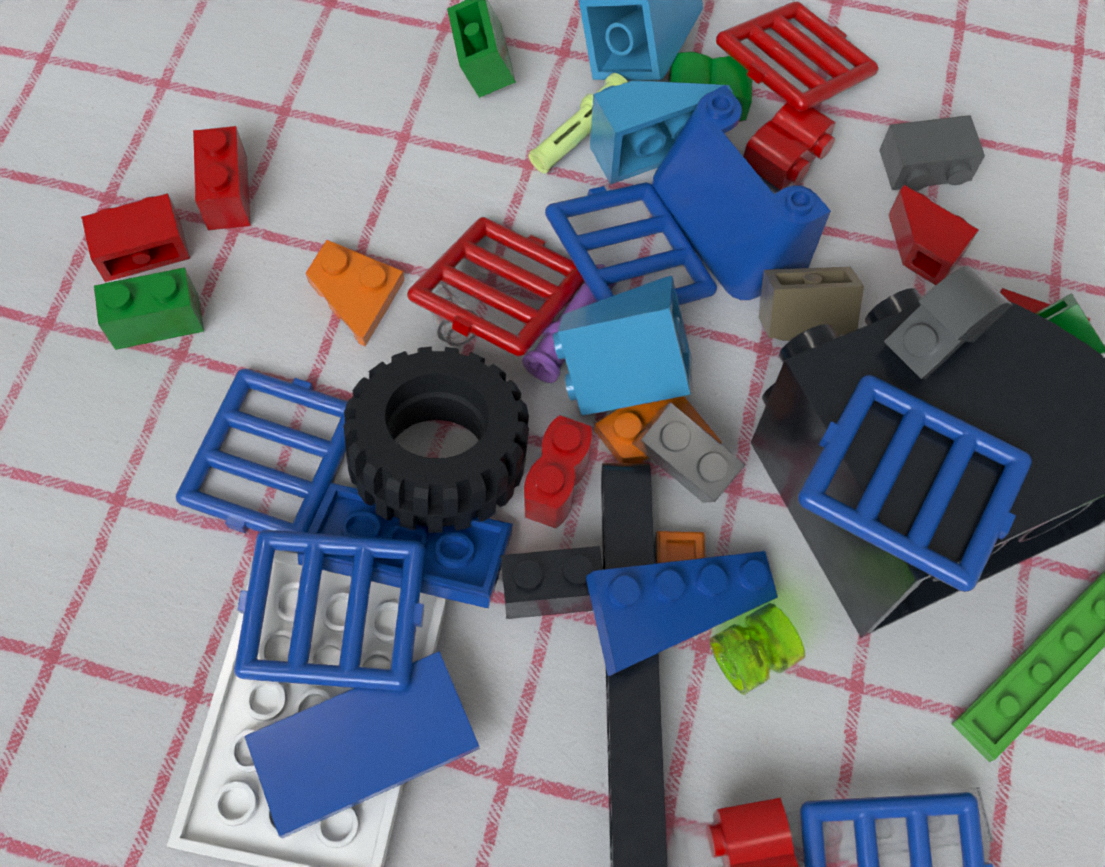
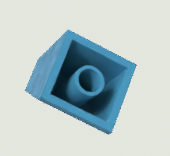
(636, 35)
(626, 349)

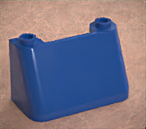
(729, 209)

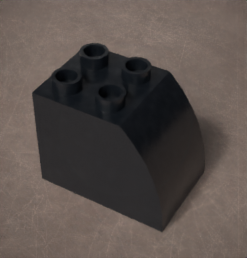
(1015, 382)

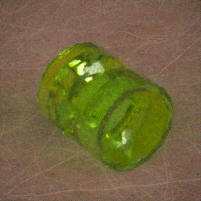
(760, 646)

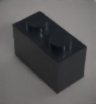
(548, 581)

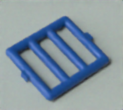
(660, 222)
(227, 416)
(914, 548)
(348, 672)
(912, 807)

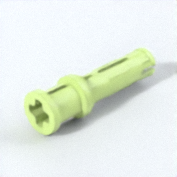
(570, 133)

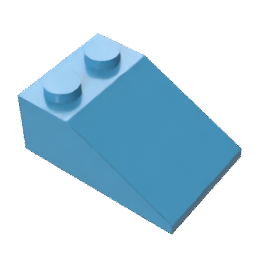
(639, 123)

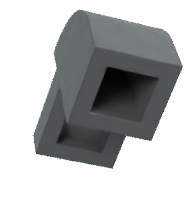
(949, 315)

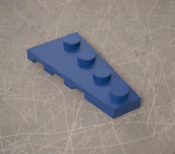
(669, 602)

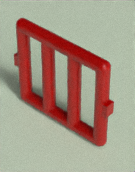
(779, 22)
(468, 322)

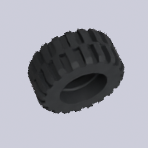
(426, 389)

